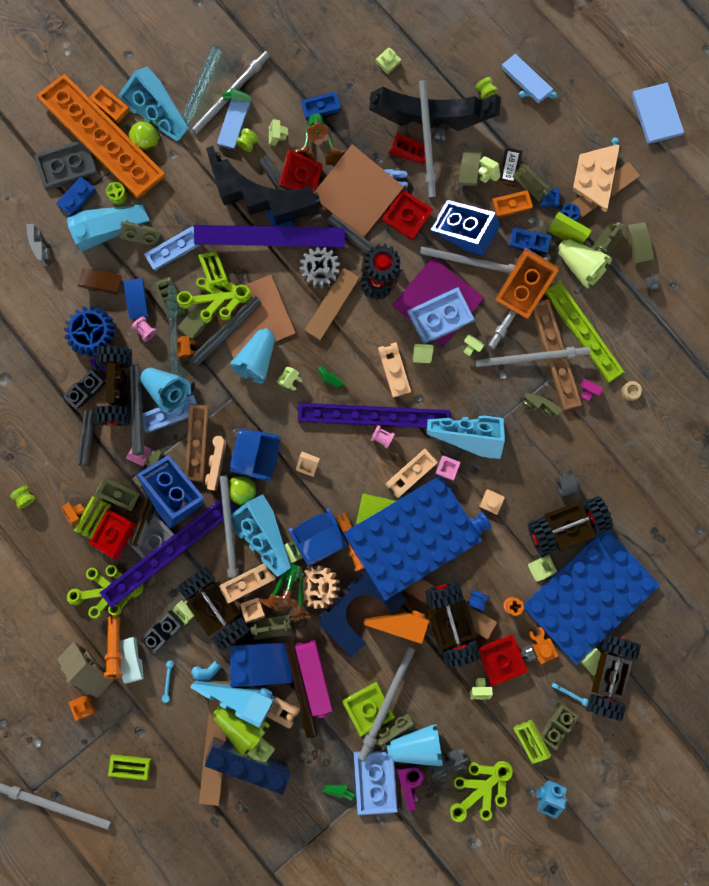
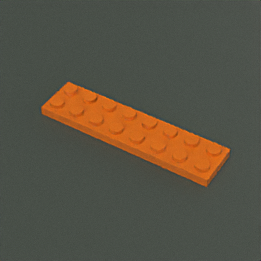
(101, 136)

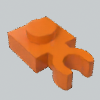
(543, 648)

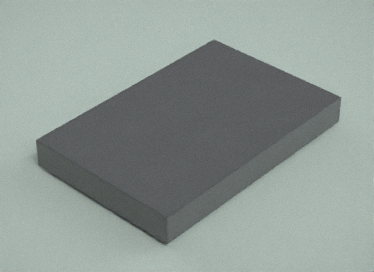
(65, 165)

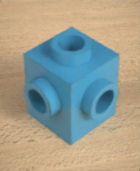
(551, 799)

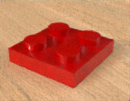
(299, 172)
(407, 215)
(112, 534)
(502, 660)

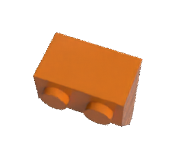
(527, 283)
(405, 625)

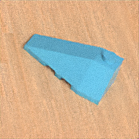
(149, 99)
(100, 225)
(478, 436)
(259, 528)
(249, 703)

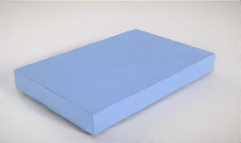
(657, 113)
(440, 316)
(375, 783)

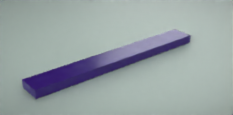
(269, 236)
(368, 415)
(165, 553)

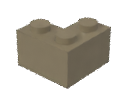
(83, 670)

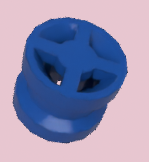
(571, 210)
(480, 523)
(478, 600)

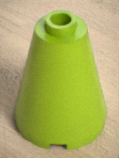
(238, 731)

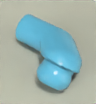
(205, 674)

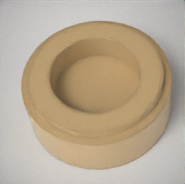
(631, 391)

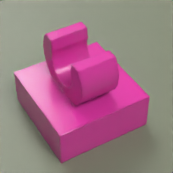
(590, 388)

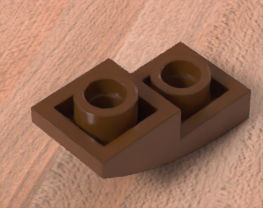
(99, 280)

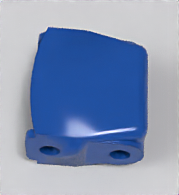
(255, 454)
(318, 538)

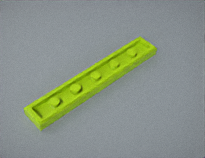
(583, 331)

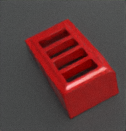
(406, 154)

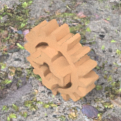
(319, 587)

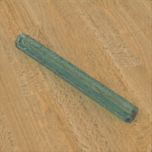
(201, 84)

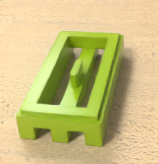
(216, 281)
(77, 529)
(535, 741)
(146, 768)

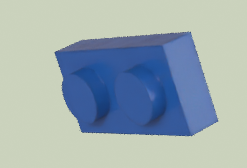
(322, 105)
(76, 196)

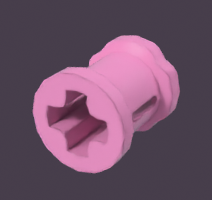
(144, 329)
(382, 436)

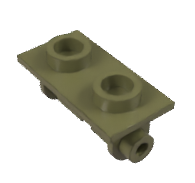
(531, 182)
(143, 234)
(609, 238)
(271, 627)
(401, 727)

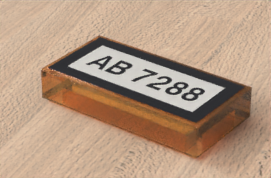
(509, 165)

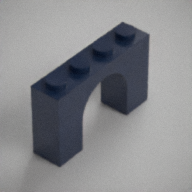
(335, 620)
(269, 775)

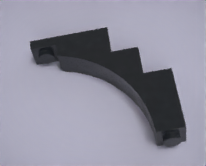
(454, 112)
(285, 204)

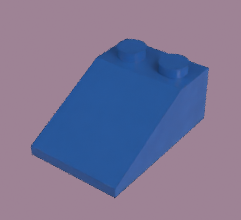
(466, 226)
(170, 491)
(259, 664)

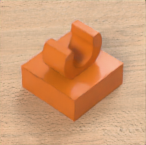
(184, 347)
(72, 513)
(82, 707)

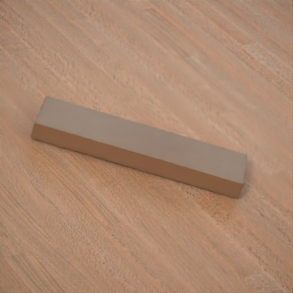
(622, 178)
(332, 304)
(196, 442)

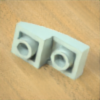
(130, 664)

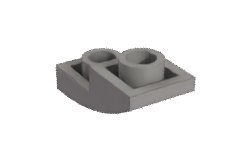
(35, 240)

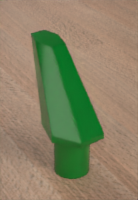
(236, 96)
(330, 377)
(339, 791)

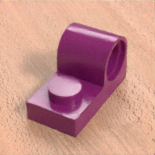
(407, 784)

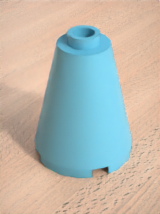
(255, 356)
(166, 389)
(417, 747)

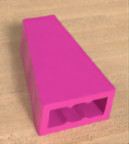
(314, 677)

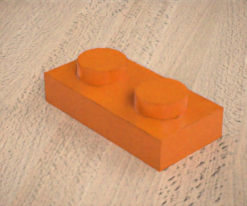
(109, 103)
(512, 204)

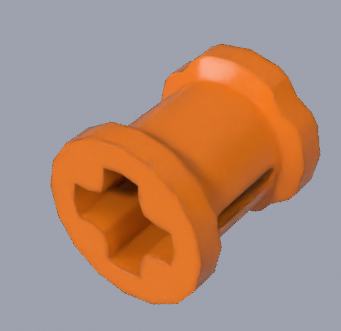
(509, 601)

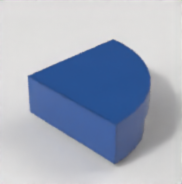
(551, 200)

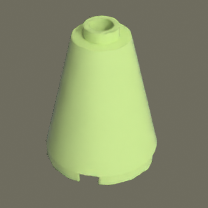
(584, 261)

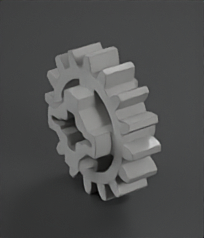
(319, 259)

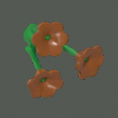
(317, 133)
(291, 575)

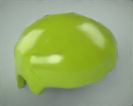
(144, 135)
(241, 489)

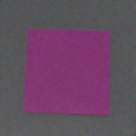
(431, 283)

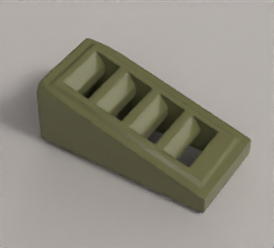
(162, 284)

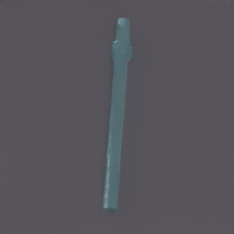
(172, 305)

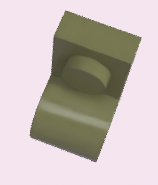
(116, 493)

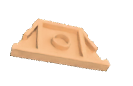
(596, 175)

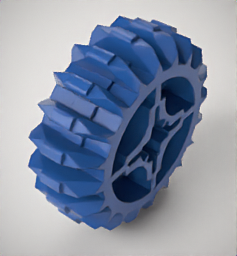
(74, 332)

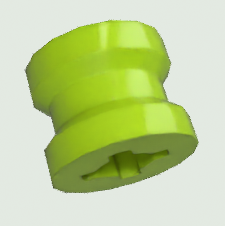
(486, 88)
(247, 140)
(112, 192)
(22, 497)

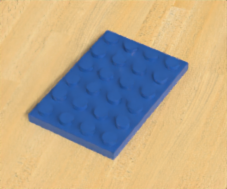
(412, 537)
(590, 596)

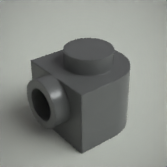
(567, 484)

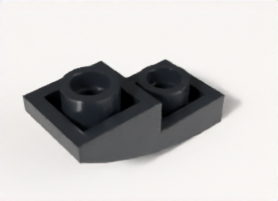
(85, 389)
(162, 631)

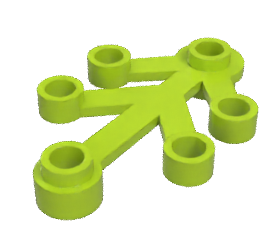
(217, 297)
(82, 595)
(484, 789)

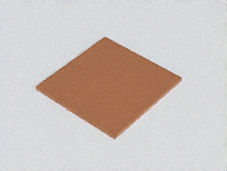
(358, 191)
(268, 315)

